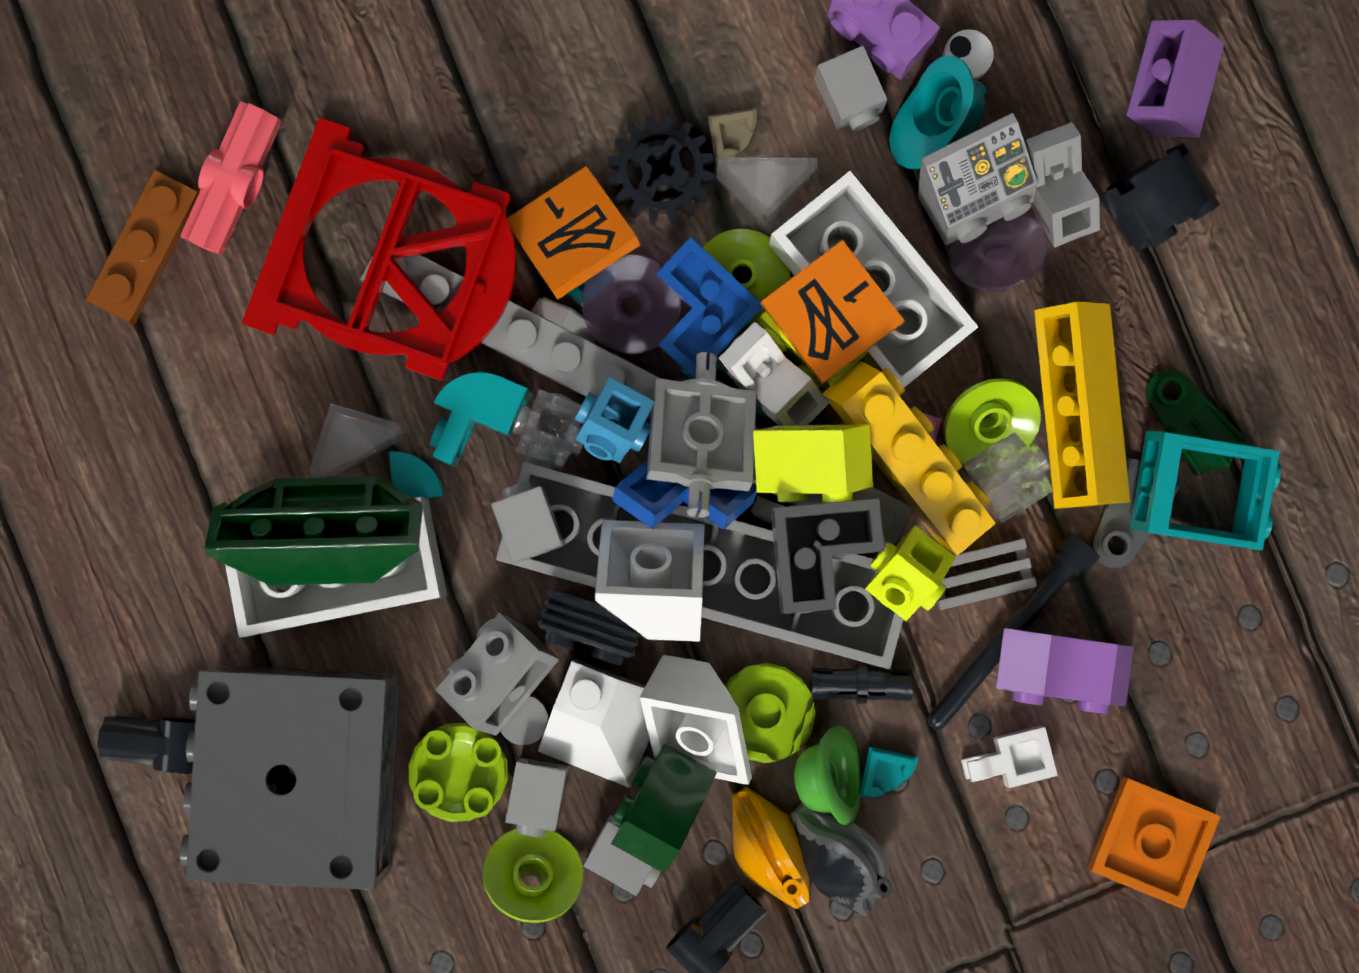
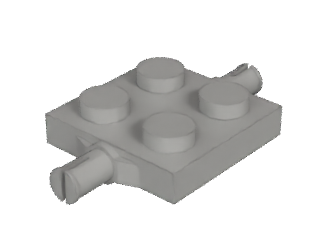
(702, 435)

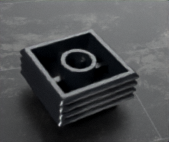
(582, 620)

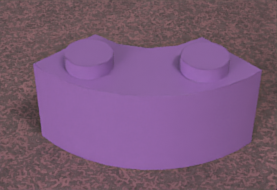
(1064, 668)

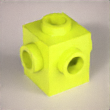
(903, 581)

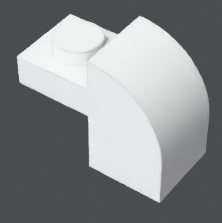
(780, 386)

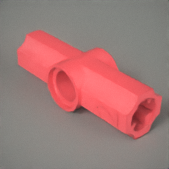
(231, 178)

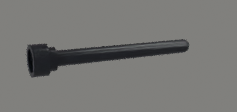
(1071, 560)

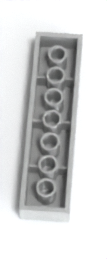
(737, 573)

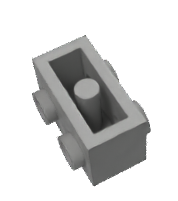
(496, 674)

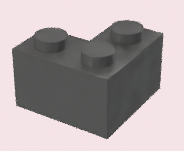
(807, 540)

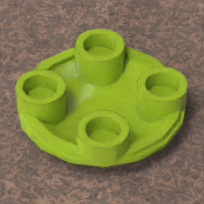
(457, 772)

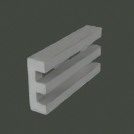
(1021, 564)

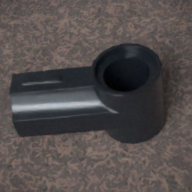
(147, 742)
(707, 941)

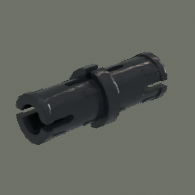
(861, 684)

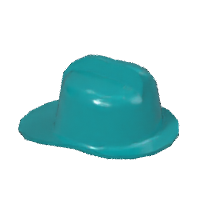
(938, 111)

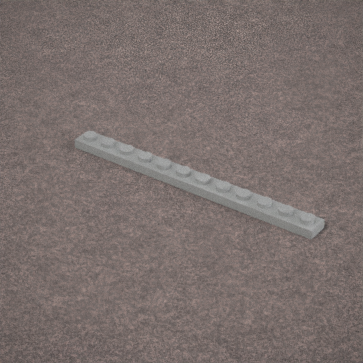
(581, 363)

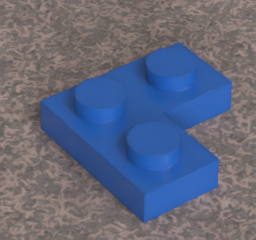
(716, 302)
(655, 500)

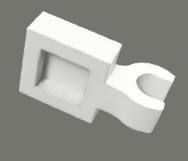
(1019, 758)

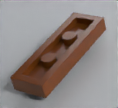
(143, 248)

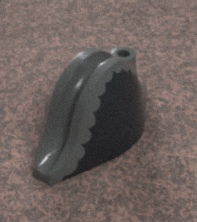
(842, 860)

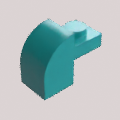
(473, 400)

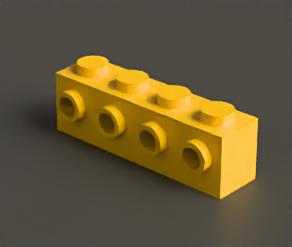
(1082, 405)
(910, 458)

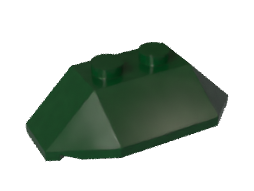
(316, 531)

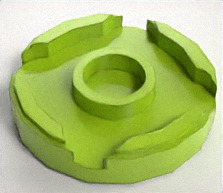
(772, 709)

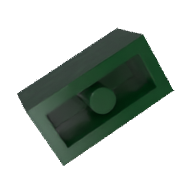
(664, 807)

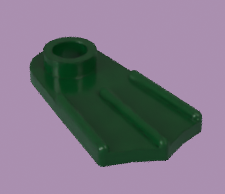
(1191, 416)

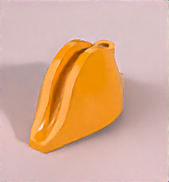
(768, 848)

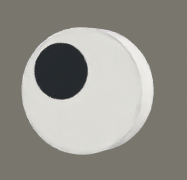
(973, 49)

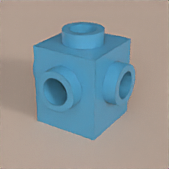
(614, 421)

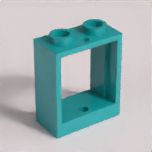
(1158, 482)

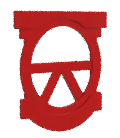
(442, 337)

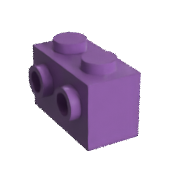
(890, 31)
(1175, 78)

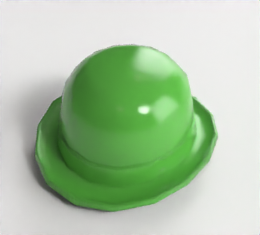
(830, 775)

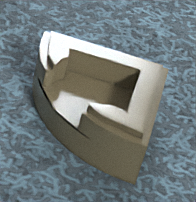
(732, 132)

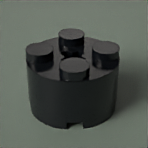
(1158, 196)

